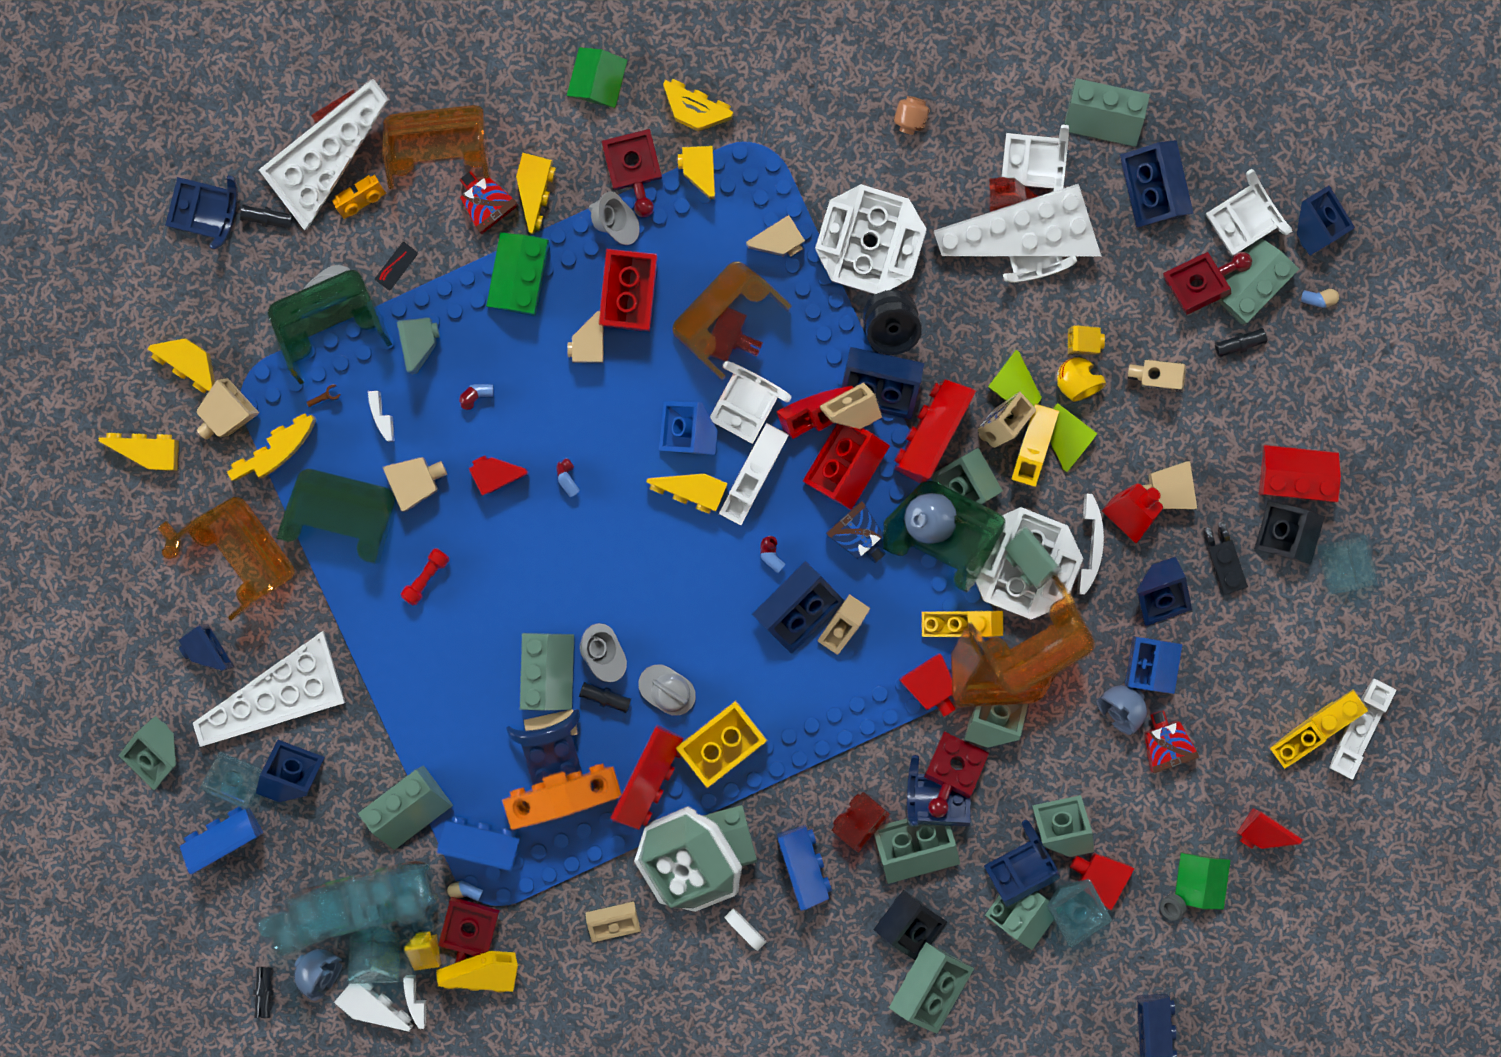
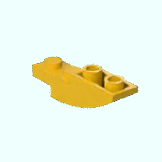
(283, 445)
(1318, 728)

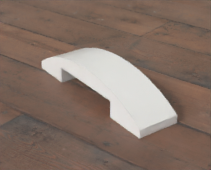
(1092, 512)
(1359, 732)

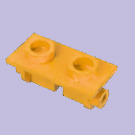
(368, 192)

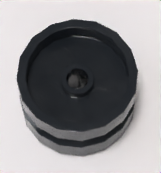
(892, 322)

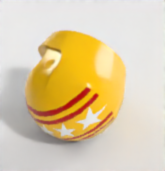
(1077, 381)

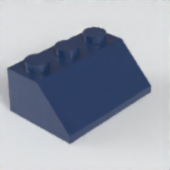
(1156, 183)
(890, 378)
(798, 607)
(1155, 1025)

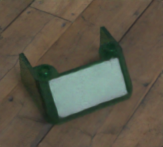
(319, 308)

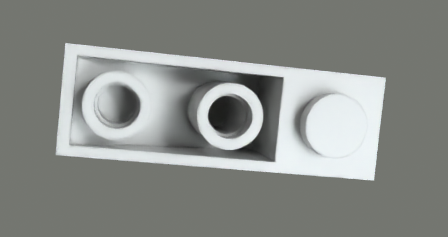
(366, 1005)

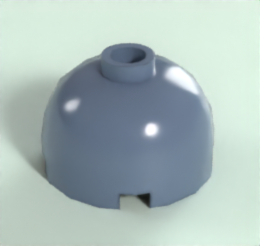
(930, 518)
(1125, 707)
(316, 971)

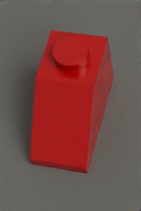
(493, 474)

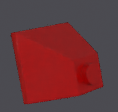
(1265, 832)

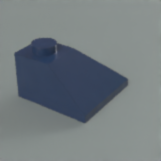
(1322, 221)
(1163, 592)
(204, 648)
(288, 772)

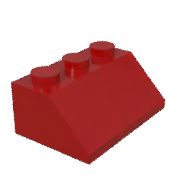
(628, 290)
(846, 464)
(1300, 474)

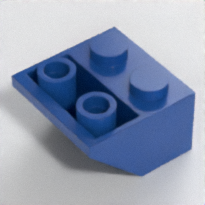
(1153, 665)

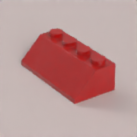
(934, 430)
(647, 778)

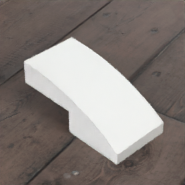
(384, 423)
(416, 1007)

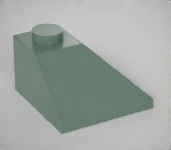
(417, 341)
(996, 724)
(151, 752)
(1064, 826)

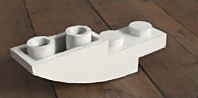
(753, 474)

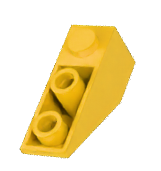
(532, 182)
(1035, 445)
(150, 453)
(697, 488)
(954, 623)
(423, 951)
(485, 971)

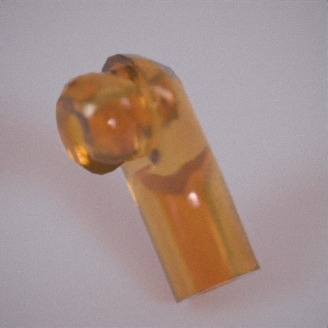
(170, 550)

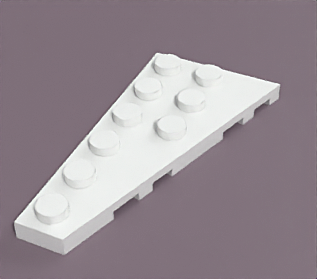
(316, 160)
(1036, 227)
(289, 689)

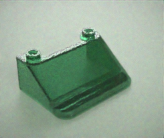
(341, 508)
(966, 548)

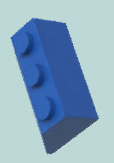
(219, 839)
(479, 843)
(804, 866)

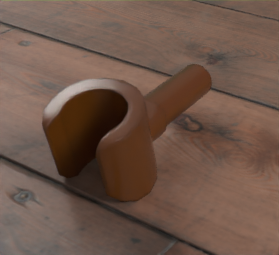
(325, 396)

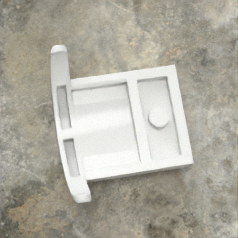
(1036, 159)
(1246, 217)
(1035, 267)
(746, 402)

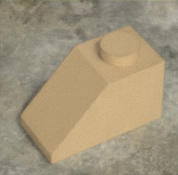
(778, 239)
(588, 342)
(853, 408)
(843, 624)

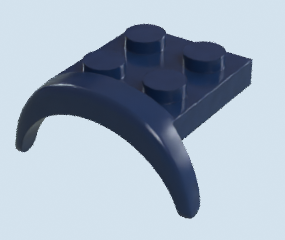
(204, 209)
(549, 748)
(922, 791)
(1023, 869)

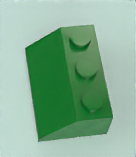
(518, 273)

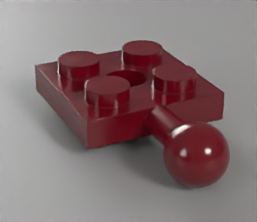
(644, 171)
(1204, 269)
(959, 781)
(454, 936)

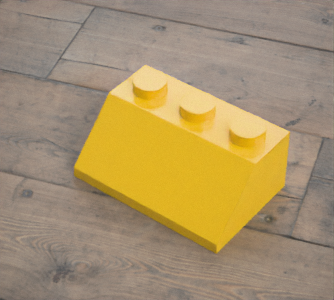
(721, 744)

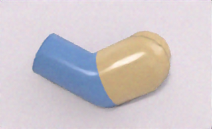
(1322, 299)
(462, 889)

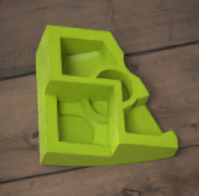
(1015, 378)
(1070, 437)

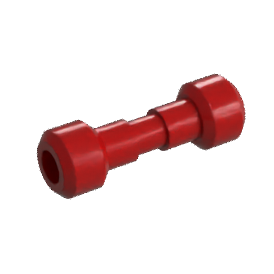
(412, 592)

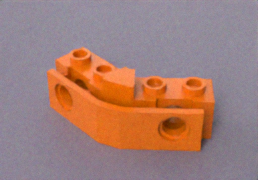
(561, 796)

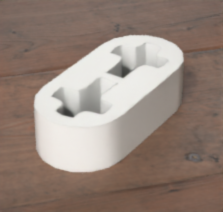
(745, 929)

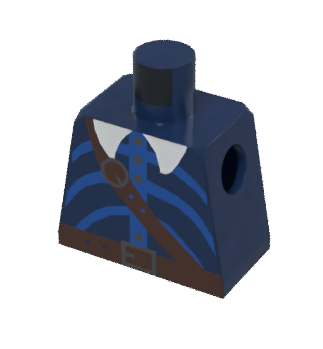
(858, 533)

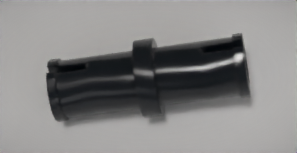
(266, 217)
(1241, 342)
(605, 697)
(263, 992)

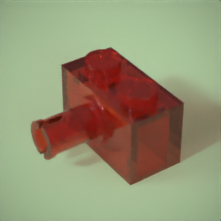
(729, 336)
(859, 821)

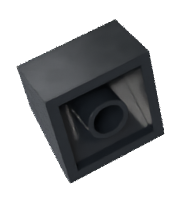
(1289, 532)
(909, 925)

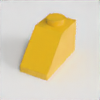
(698, 168)
(1085, 340)

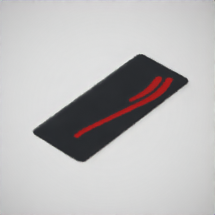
(396, 266)

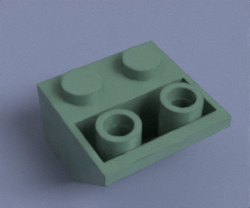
(1024, 919)

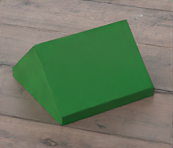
(597, 77)
(1202, 880)

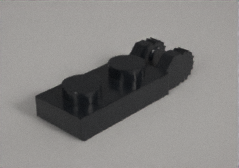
(1225, 561)

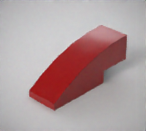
(806, 413)

